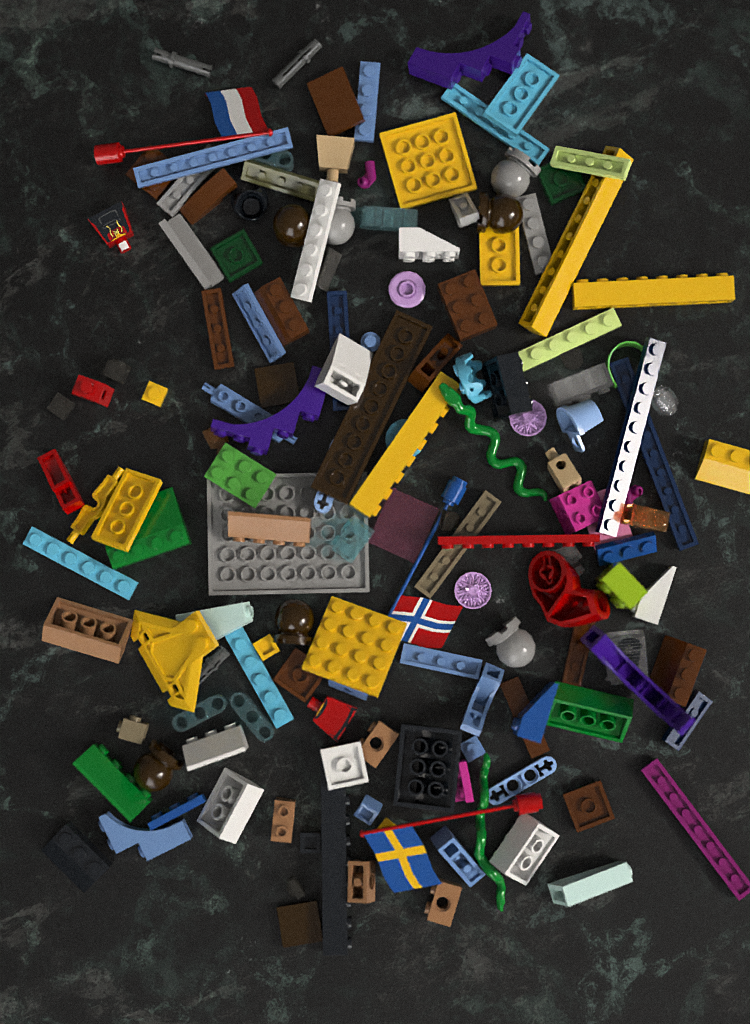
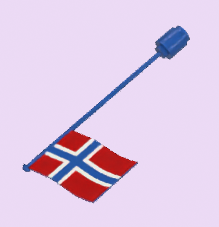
(426, 619)

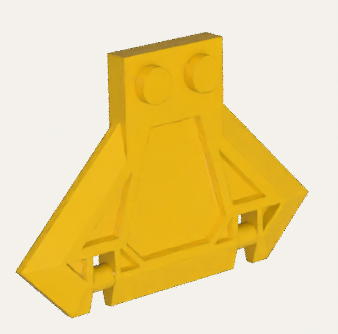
(174, 653)

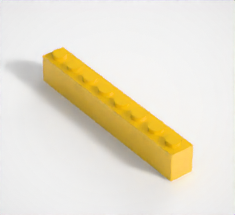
(653, 292)
(402, 448)

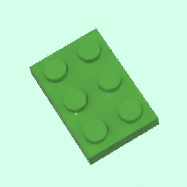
(240, 475)

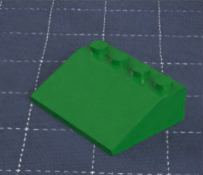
(159, 533)

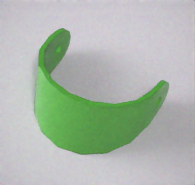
(624, 344)

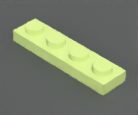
(590, 163)

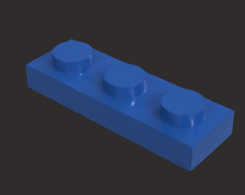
(626, 548)
(176, 810)

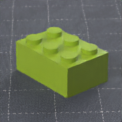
(620, 586)

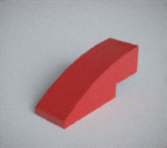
(61, 481)

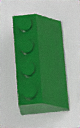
(591, 712)
(113, 781)

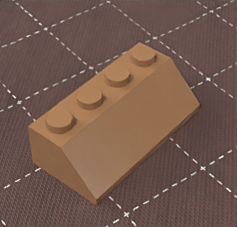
(269, 527)
(87, 630)

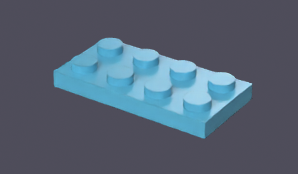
(521, 95)

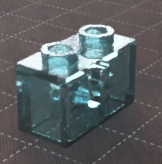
(351, 551)

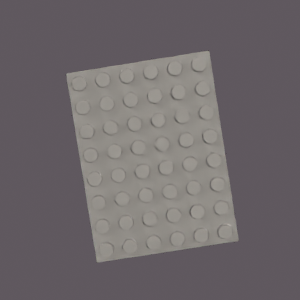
(283, 569)

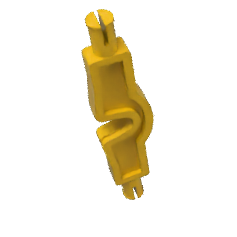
(89, 514)

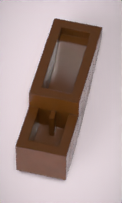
(208, 196)

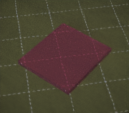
(403, 525)

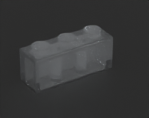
(580, 386)

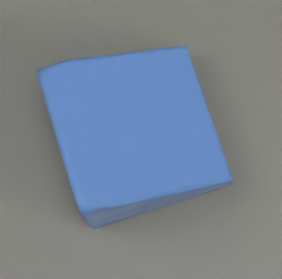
(368, 809)

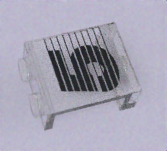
(633, 646)

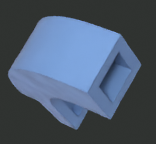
(481, 699)

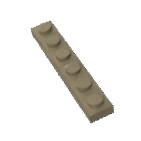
(448, 558)

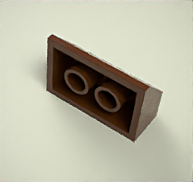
(281, 312)
(677, 668)

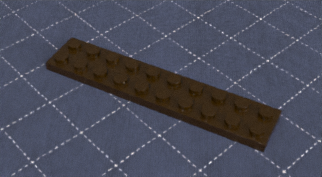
(369, 416)

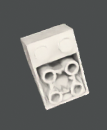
(420, 244)
(345, 370)

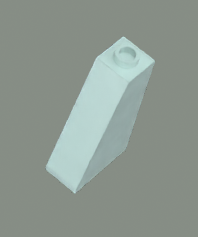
(225, 619)
(590, 883)

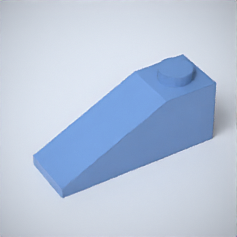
(457, 856)

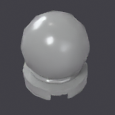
(513, 174)
(342, 223)
(513, 645)

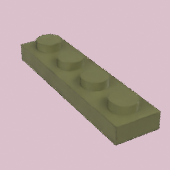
(280, 180)

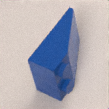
(533, 718)

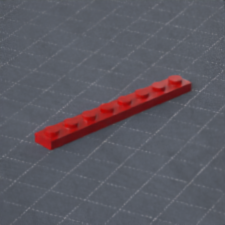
(527, 540)

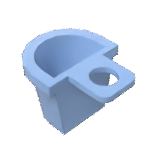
(577, 420)

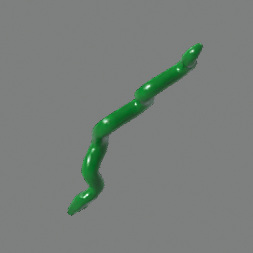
(454, 400)
(480, 828)

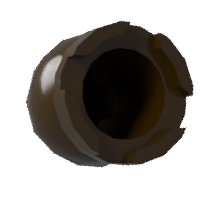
(500, 213)
(291, 225)
(294, 621)
(155, 769)

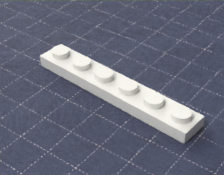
(315, 240)

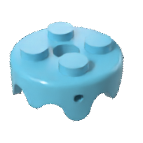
(470, 383)

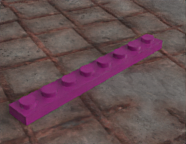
(697, 828)

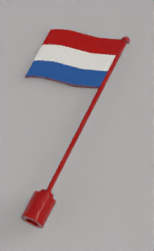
(234, 113)

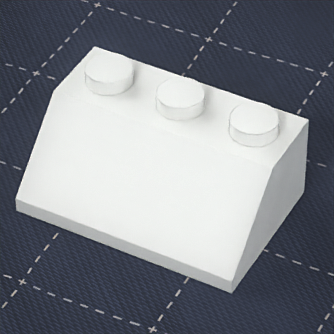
(214, 746)
(230, 806)
(524, 848)

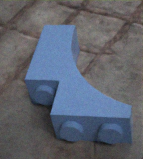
(151, 842)

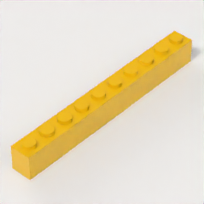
(571, 250)

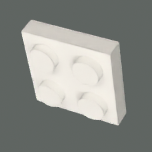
(344, 765)

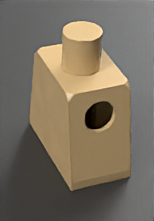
(334, 155)
(564, 478)

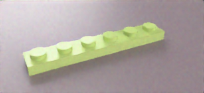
(569, 339)

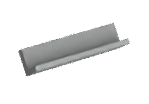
(192, 251)

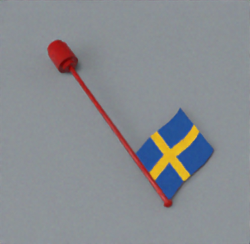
(404, 856)

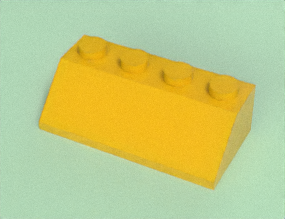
(724, 466)

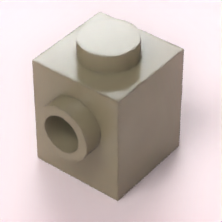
(132, 729)

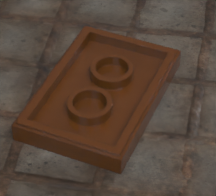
(336, 102)

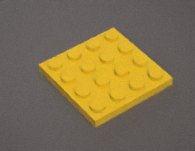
(428, 161)
(354, 646)

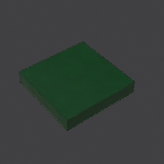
(560, 183)
(236, 255)

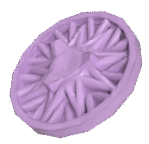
(407, 289)
(531, 422)
(472, 590)

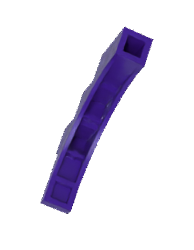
(447, 68)
(259, 433)
(636, 680)

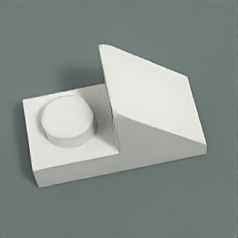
(464, 210)

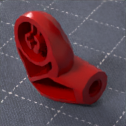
(560, 594)

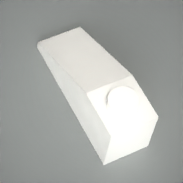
(652, 604)

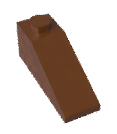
(434, 362)

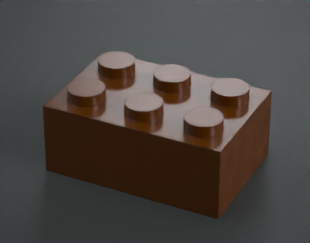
(467, 305)

